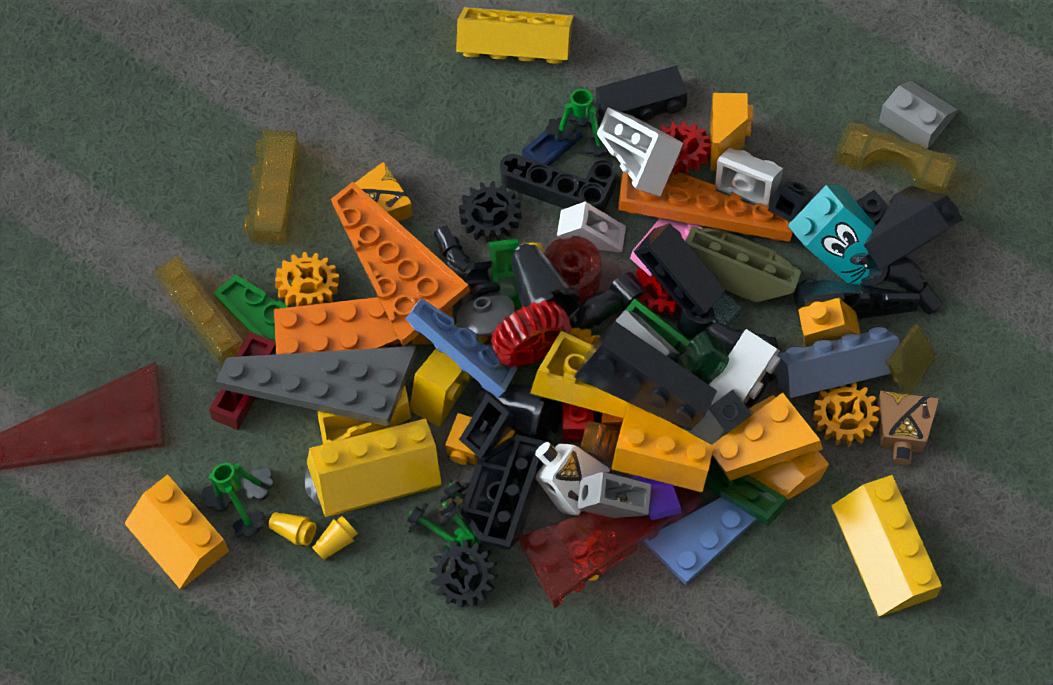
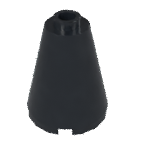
(540, 280)
(532, 414)

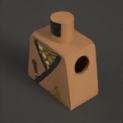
(905, 423)

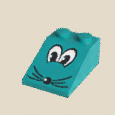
(835, 231)

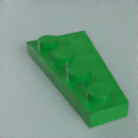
(249, 306)

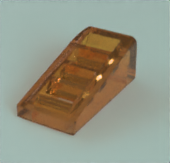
(592, 439)

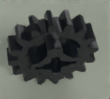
(503, 216)
(466, 584)

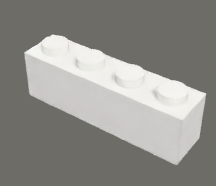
(744, 371)

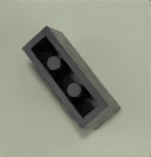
(645, 94)
(679, 269)

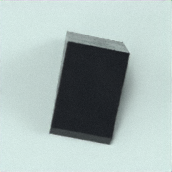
(488, 426)

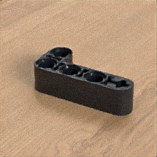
(521, 172)

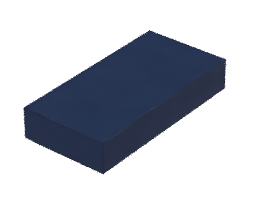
(547, 149)

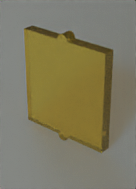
(911, 359)

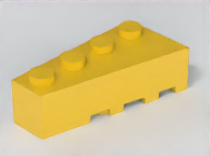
(557, 380)

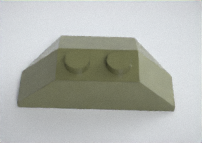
(743, 265)

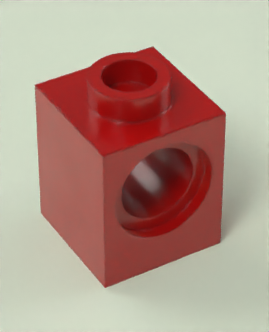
(575, 422)

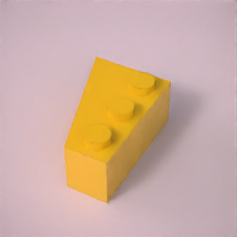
(439, 385)

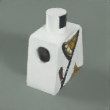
(562, 474)

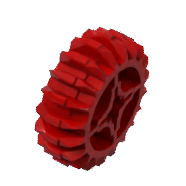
(529, 333)

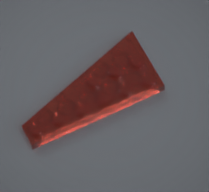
(98, 423)
(591, 544)

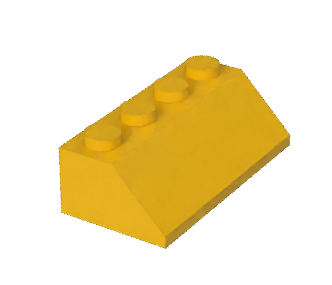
(514, 34)
(374, 467)
(886, 546)

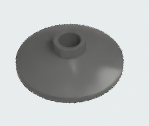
(485, 312)

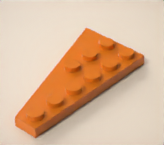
(699, 203)
(395, 261)
(335, 327)

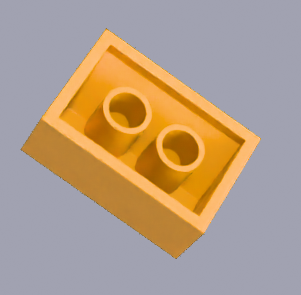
(791, 476)
(175, 532)

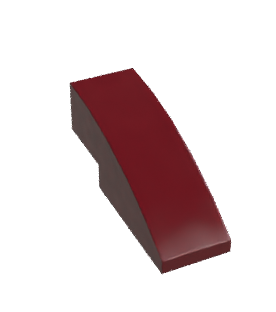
(232, 407)

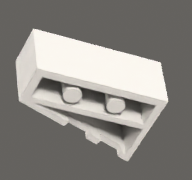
(641, 150)

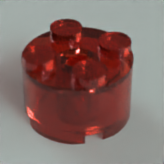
(578, 263)

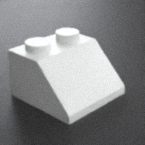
(747, 176)

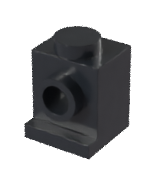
(792, 195)

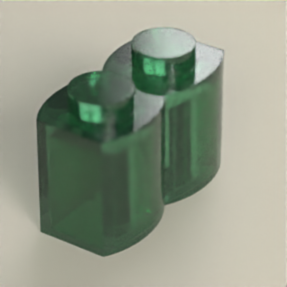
(704, 357)

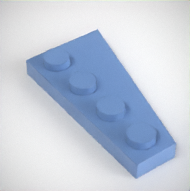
(461, 347)
(699, 538)

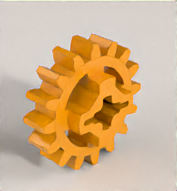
(306, 280)
(840, 401)

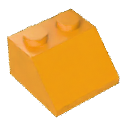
(729, 123)

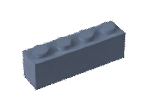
(835, 362)

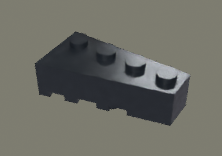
(645, 377)

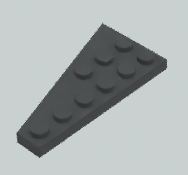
(342, 383)

